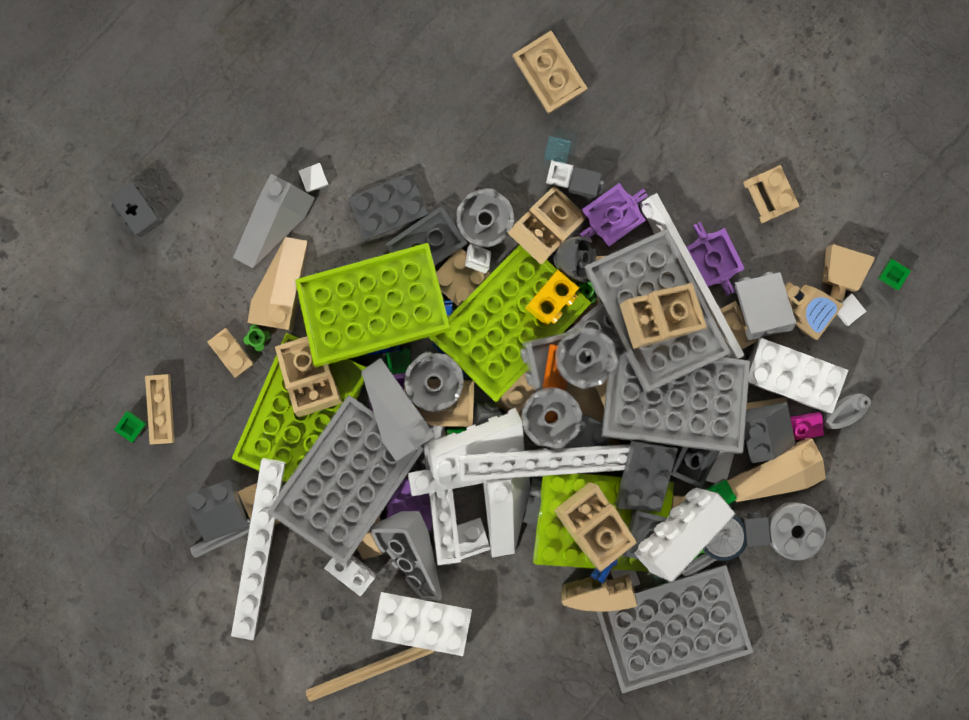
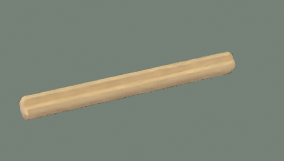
(366, 672)

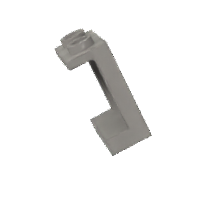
(765, 305)
(535, 355)

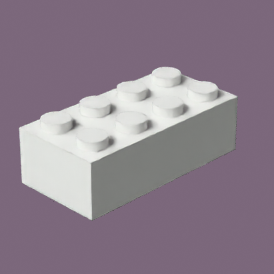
(795, 375)
(684, 533)
(421, 624)

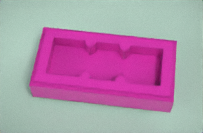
(807, 425)

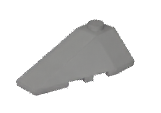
(273, 218)
(396, 416)
(409, 545)

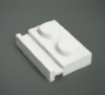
(472, 538)

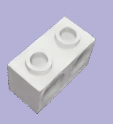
(353, 574)

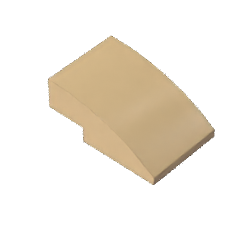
(547, 224)
(662, 315)
(308, 386)
(595, 526)
(593, 595)

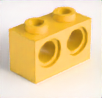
(549, 295)

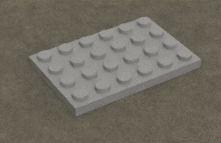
(636, 272)
(693, 411)
(342, 483)
(676, 629)

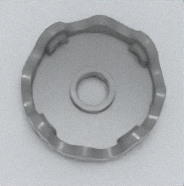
(485, 202)
(600, 365)
(429, 366)
(563, 429)
(781, 525)

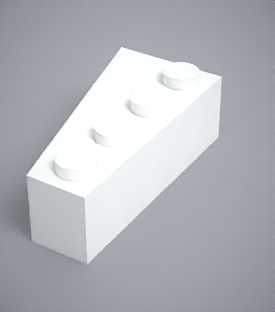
(496, 436)

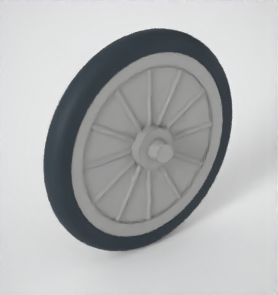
(728, 541)

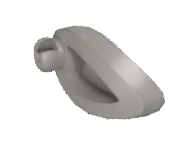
(847, 411)

